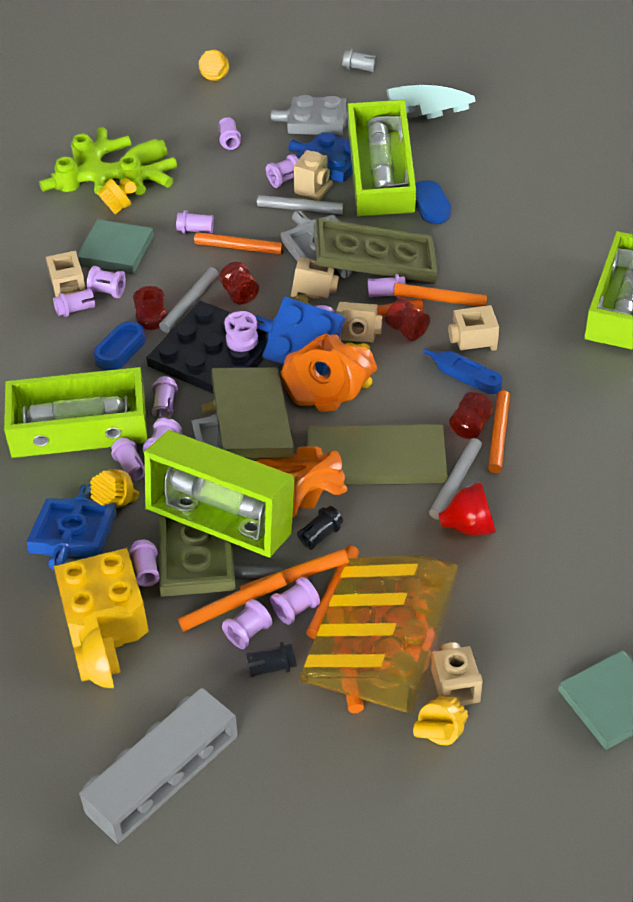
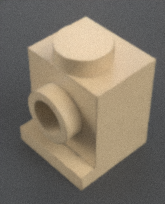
(312, 176)
(65, 273)
(313, 279)
(360, 313)
(474, 328)
(456, 673)

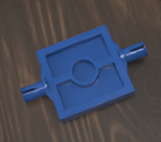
(334, 148)
(295, 328)
(71, 528)

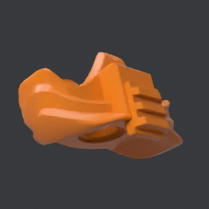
(348, 366)
(312, 474)

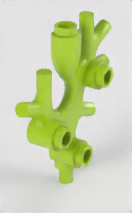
(89, 167)

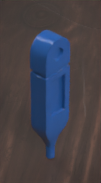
(467, 371)

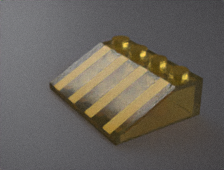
(382, 629)

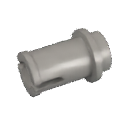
(359, 60)

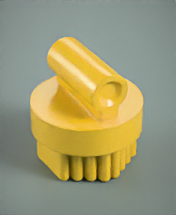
(213, 65)
(115, 195)
(113, 487)
(441, 720)

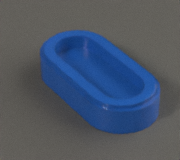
(432, 202)
(119, 346)

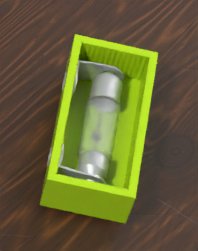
(381, 158)
(612, 305)
(74, 412)
(219, 492)

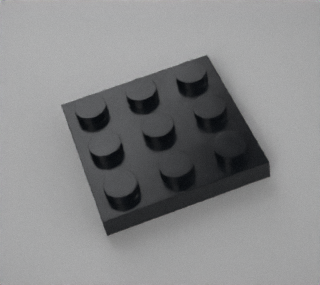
(200, 345)

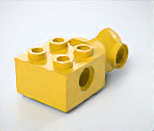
(101, 611)

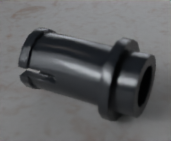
(320, 527)
(275, 659)

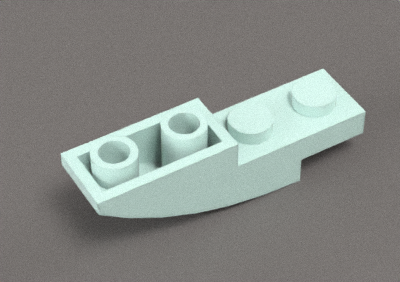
(431, 99)

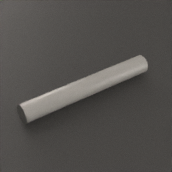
(300, 204)
(188, 300)
(456, 477)

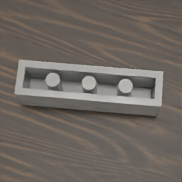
(158, 765)

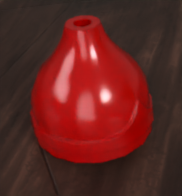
(468, 512)

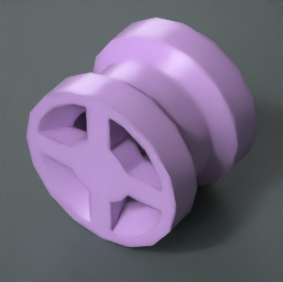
(241, 331)

